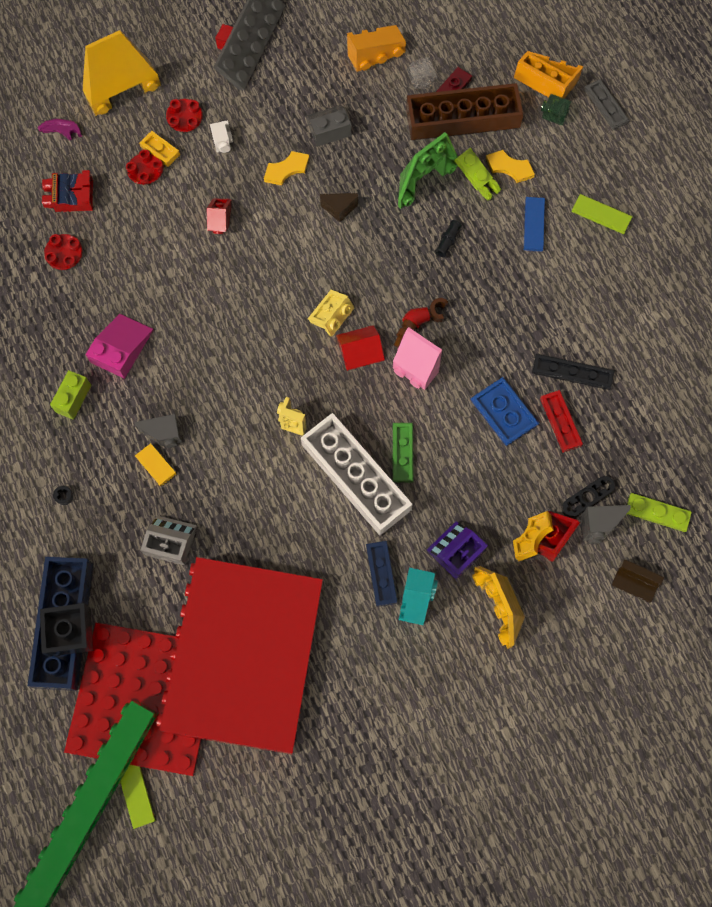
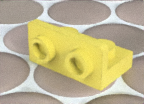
(332, 312)
(291, 419)

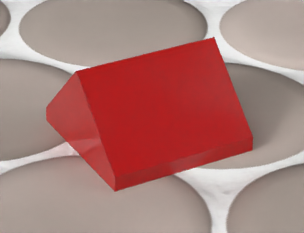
(360, 347)
(555, 540)

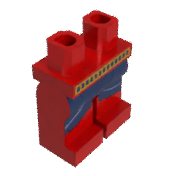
(69, 192)

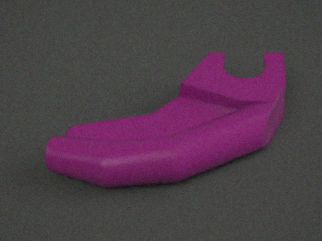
(62, 126)

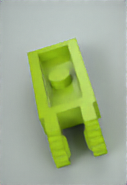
(477, 173)

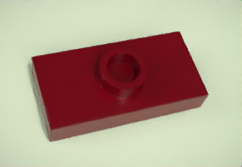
(456, 81)

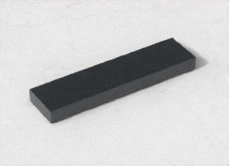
(573, 371)

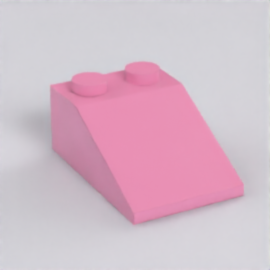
(417, 359)

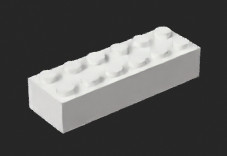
(356, 474)

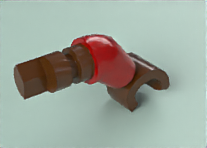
(419, 316)

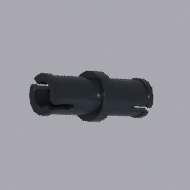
(448, 238)

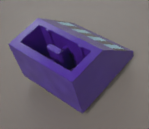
(457, 549)

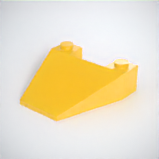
(113, 67)

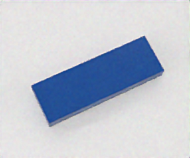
(534, 224)

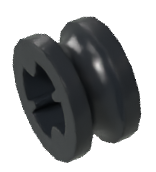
(56, 495)

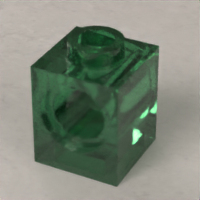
(555, 109)

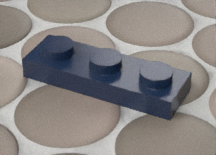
(381, 574)

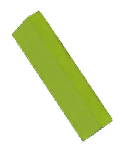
(601, 214)
(137, 797)

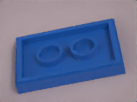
(504, 411)

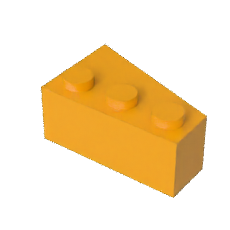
(375, 46)
(547, 75)

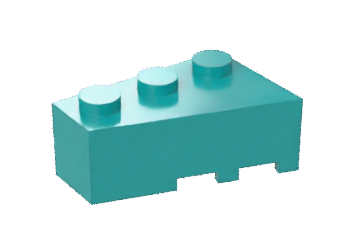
(418, 591)

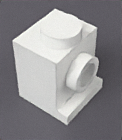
(221, 136)

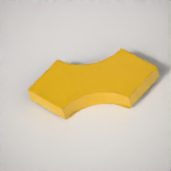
(293, 164)
(518, 169)
(528, 542)

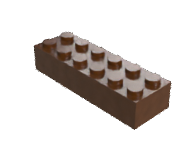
(464, 111)

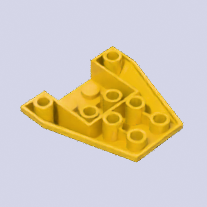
(506, 603)

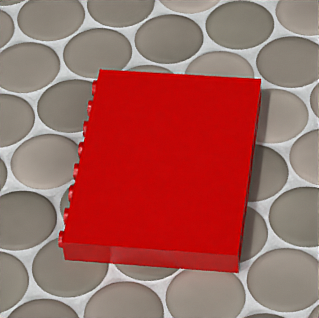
(241, 656)

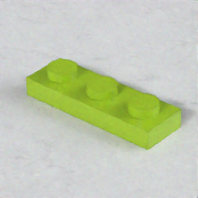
(658, 512)

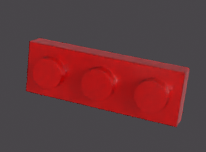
(561, 421)

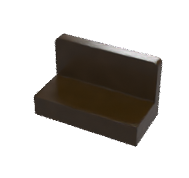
(637, 580)

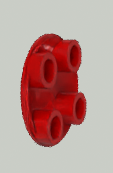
(184, 115)
(144, 168)
(63, 251)

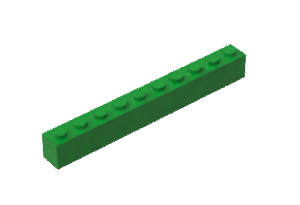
(87, 807)

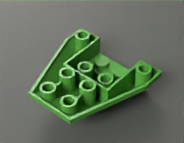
(438, 155)

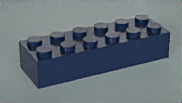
(63, 583)

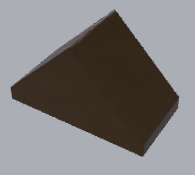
(339, 204)

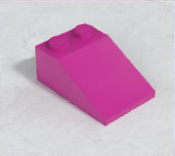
(119, 345)

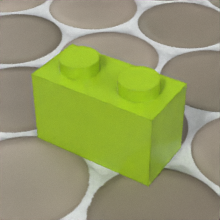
(70, 395)

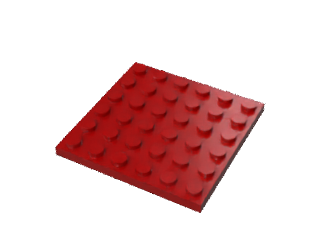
(124, 669)

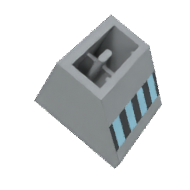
(168, 540)

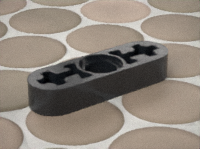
(597, 483)

